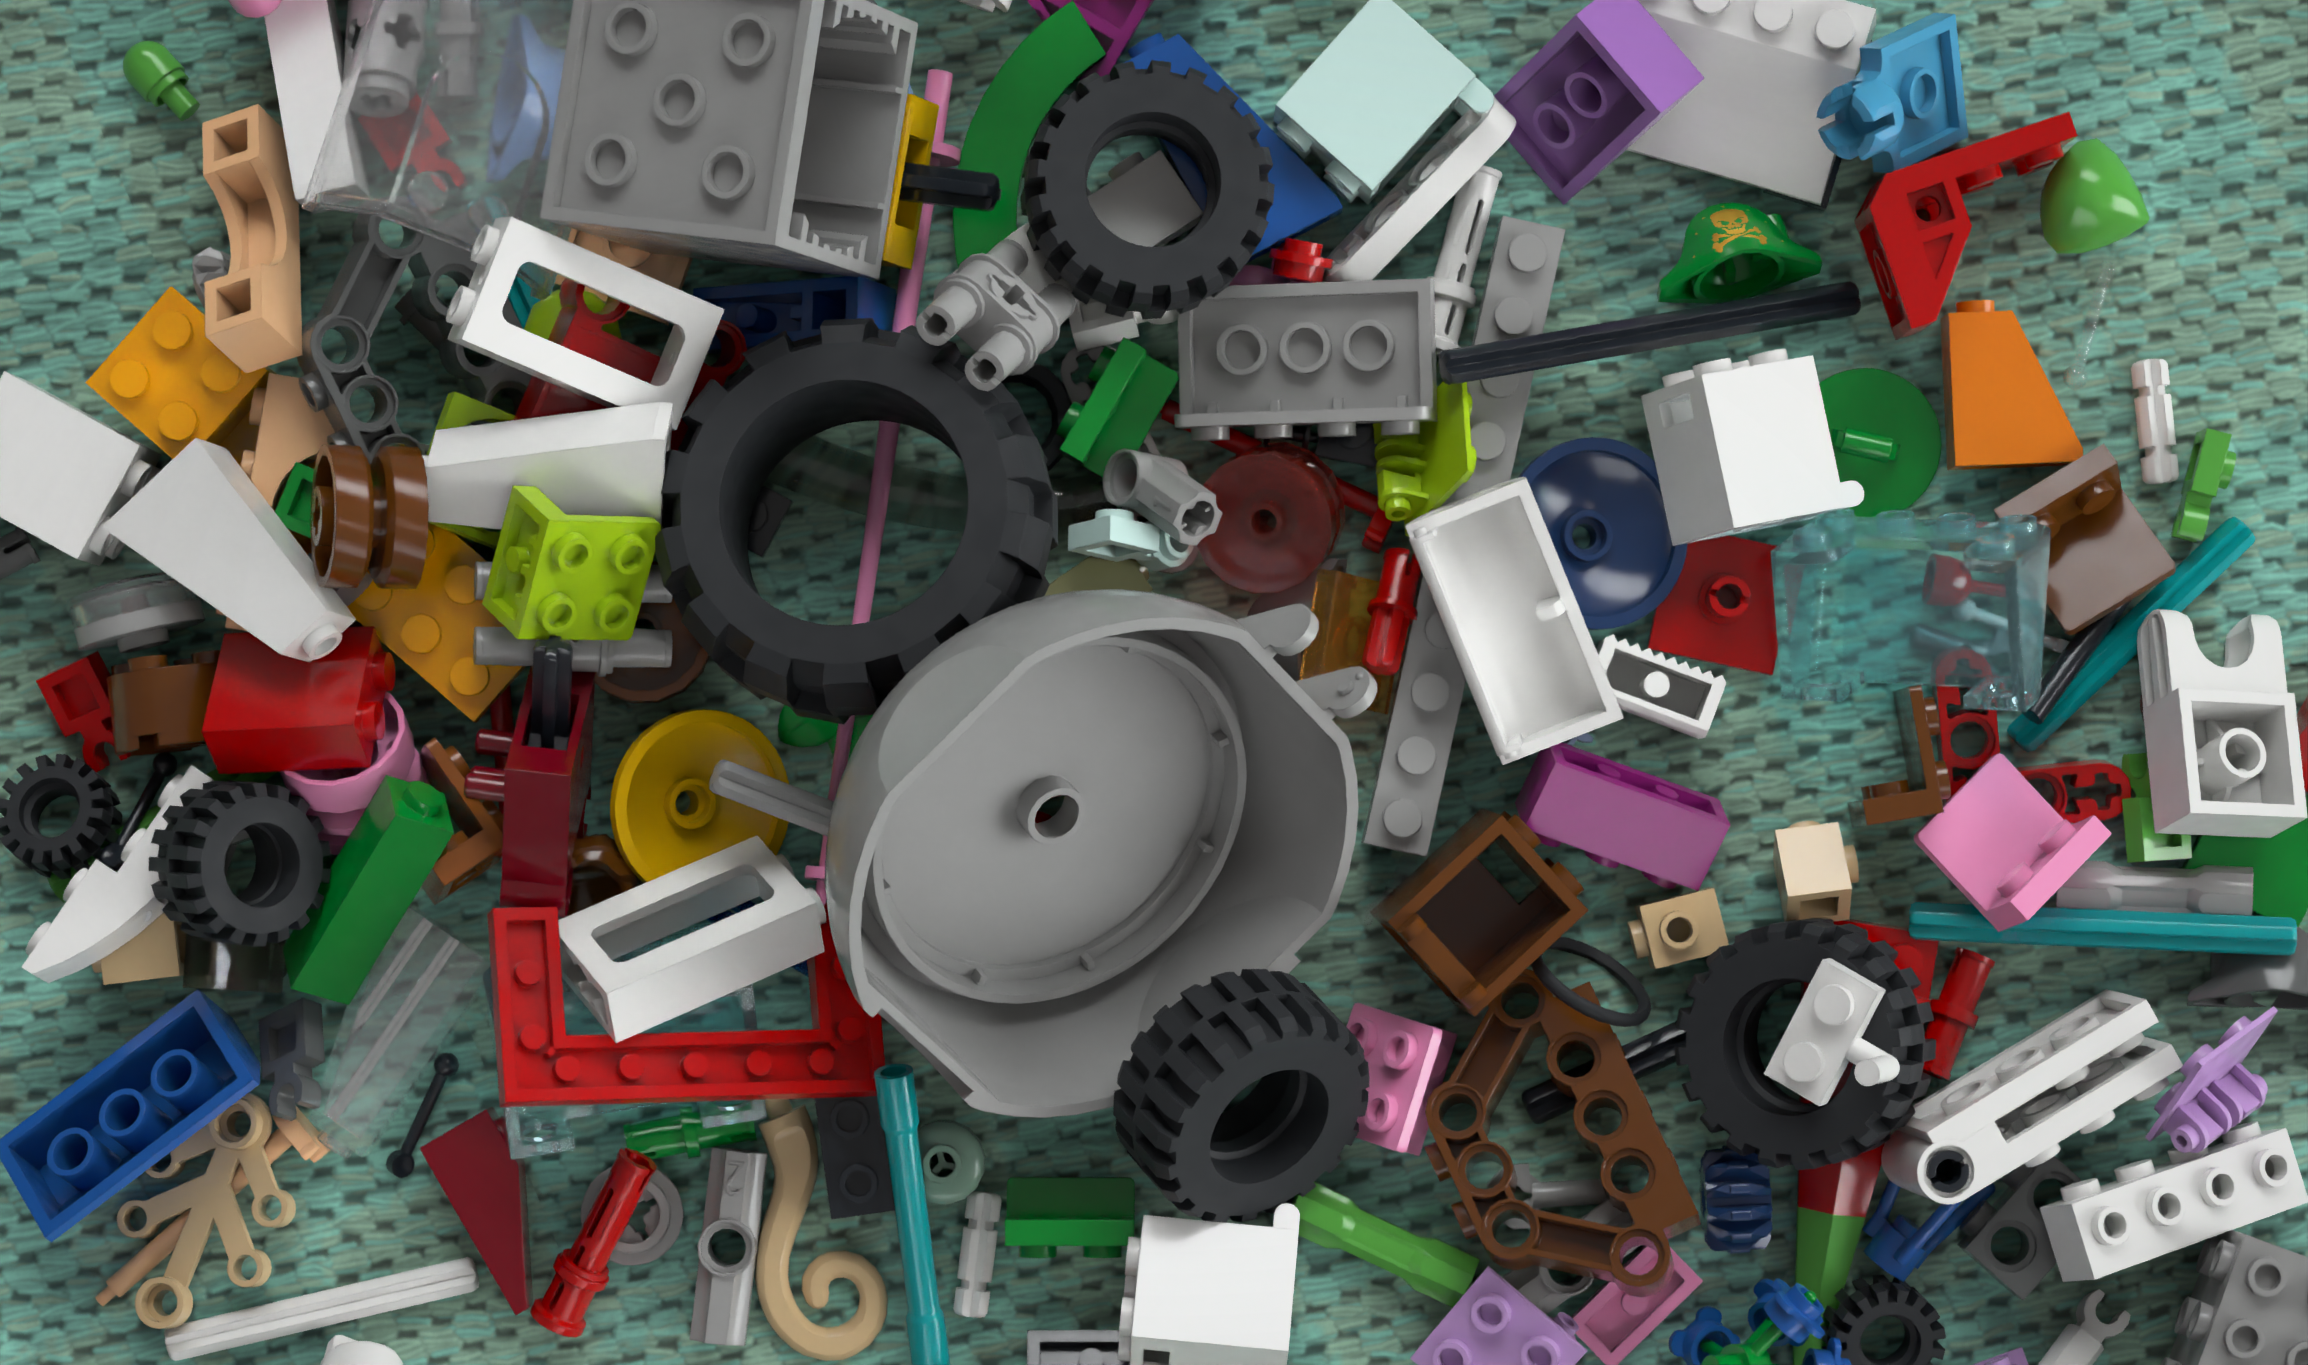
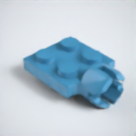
(1903, 98)

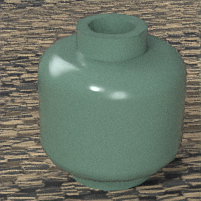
(968, 1157)

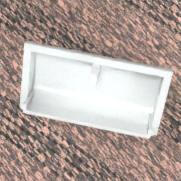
(1513, 620)

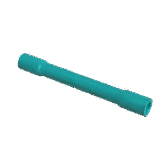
(900, 1122)

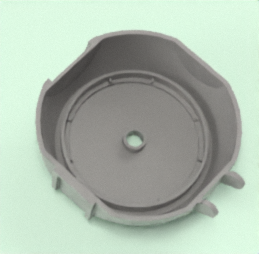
(1189, 842)

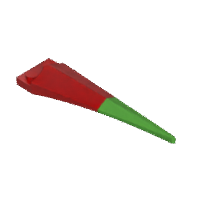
(1837, 1195)

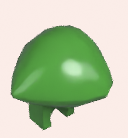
(2089, 200)

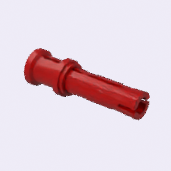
(583, 1267)

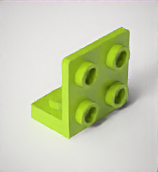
(568, 571)

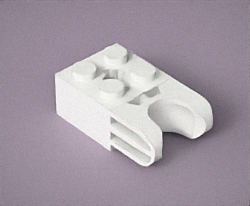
(2218, 735)

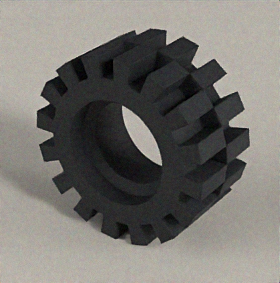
(32, 796)
(1880, 1300)

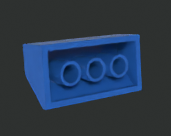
(129, 1112)

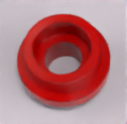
(1300, 260)

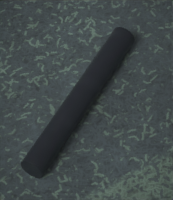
(2070, 664)

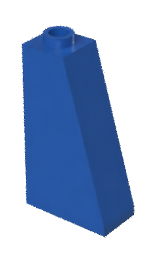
(1299, 194)

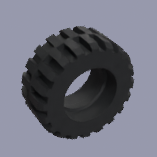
(1162, 107)
(1205, 1056)
(1727, 1061)

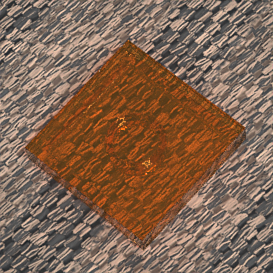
(1344, 623)

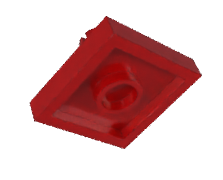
(1721, 607)

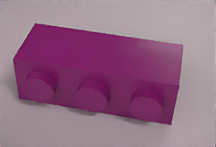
(1622, 816)

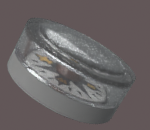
(133, 612)

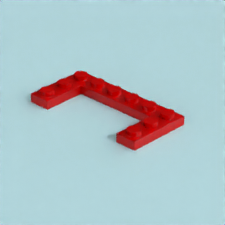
(556, 1069)

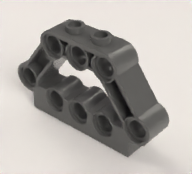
(355, 310)

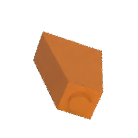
(1998, 395)

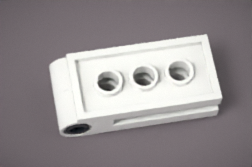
(2030, 1099)

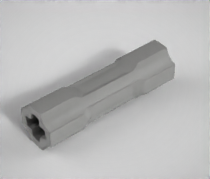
(2149, 889)

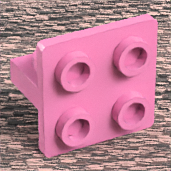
(1404, 1069)

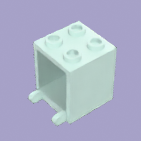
(1375, 99)

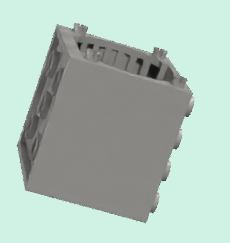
(733, 129)

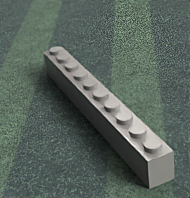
(1430, 674)

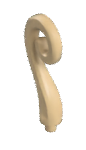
(794, 1159)

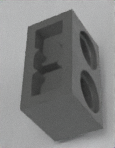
(2017, 1210)

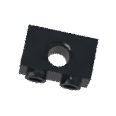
(854, 1156)

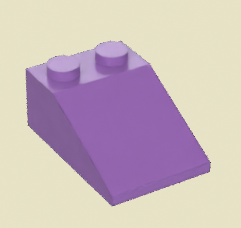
(1594, 92)

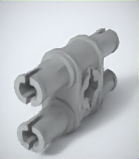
(996, 314)
(642, 650)

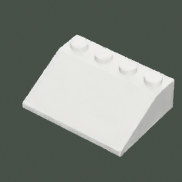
(1760, 88)

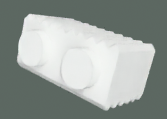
(1661, 687)

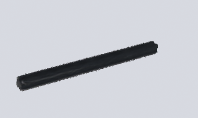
(1648, 332)

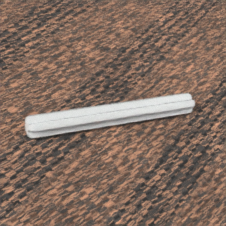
(322, 1309)

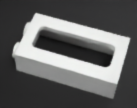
(482, 328)
(702, 964)

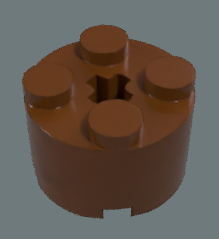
(160, 705)

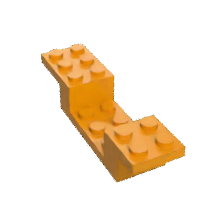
(186, 388)

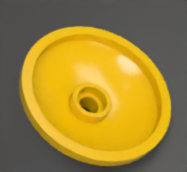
(681, 757)

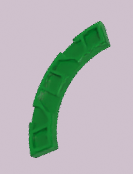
(1011, 116)

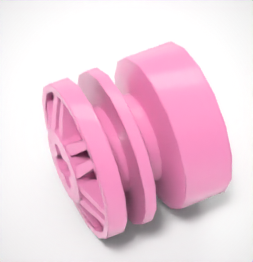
(344, 793)

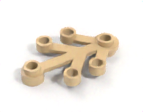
(210, 1202)

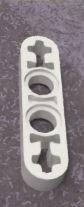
(1420, 194)

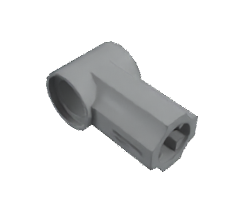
(1161, 493)

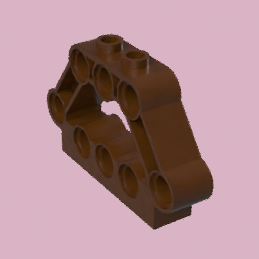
(1554, 1239)

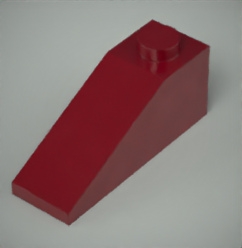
(488, 1198)

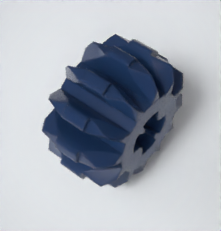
(1735, 1201)

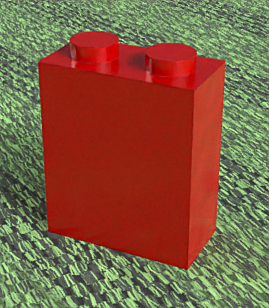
(296, 713)

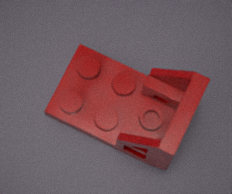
(1918, 257)

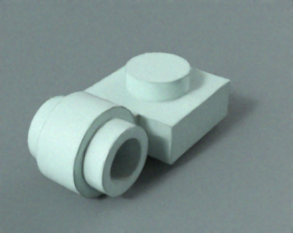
(1118, 537)

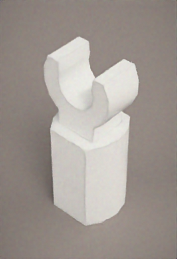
(2082, 1341)

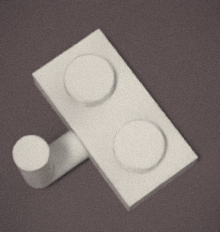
(1829, 1035)

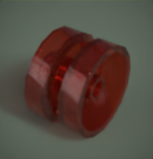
(1307, 513)

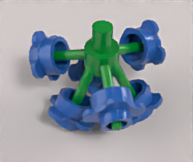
(1776, 1319)

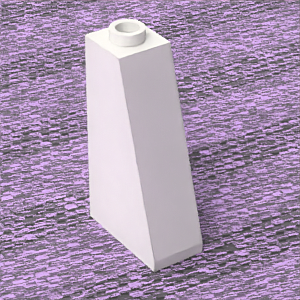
(308, 79)
(580, 460)
(230, 548)

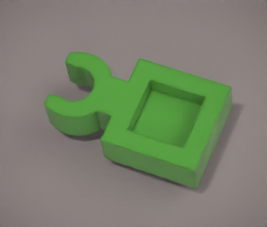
(2207, 470)

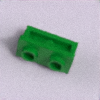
(1120, 408)
(1070, 1213)

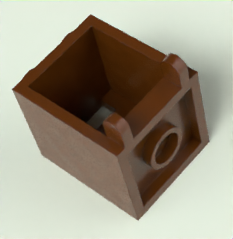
(1464, 921)

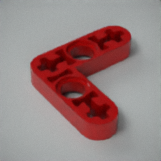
(2082, 771)

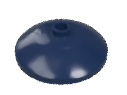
(1620, 503)

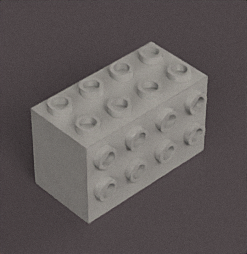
(2244, 1306)

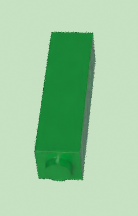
(369, 889)

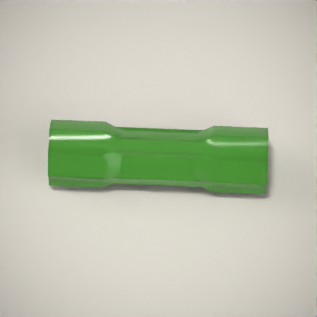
(1420, 1261)

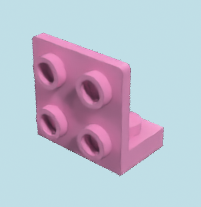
(2006, 844)

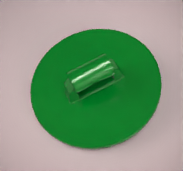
(1881, 437)

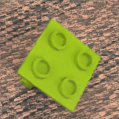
(1428, 467)

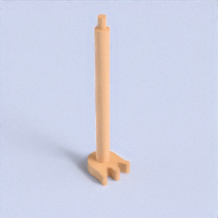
(297, 1133)

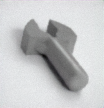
(1552, 1192)

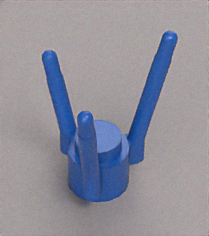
(1903, 1244)

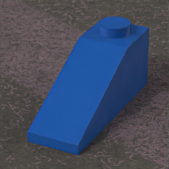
(798, 306)

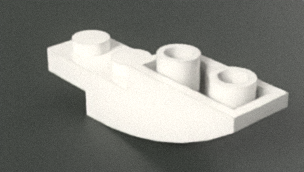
(106, 905)

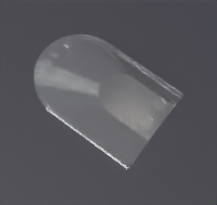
(448, 119)

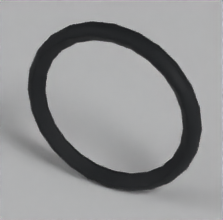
(1583, 1005)

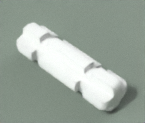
(2155, 421)
(977, 1254)

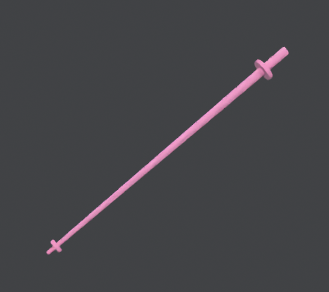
(905, 314)

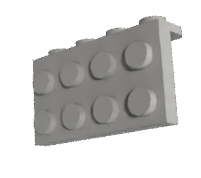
(1309, 358)

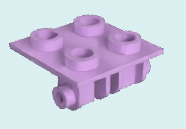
(2215, 1090)
(1500, 1328)

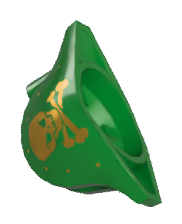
(1738, 246)

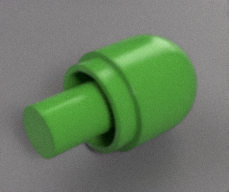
(159, 78)

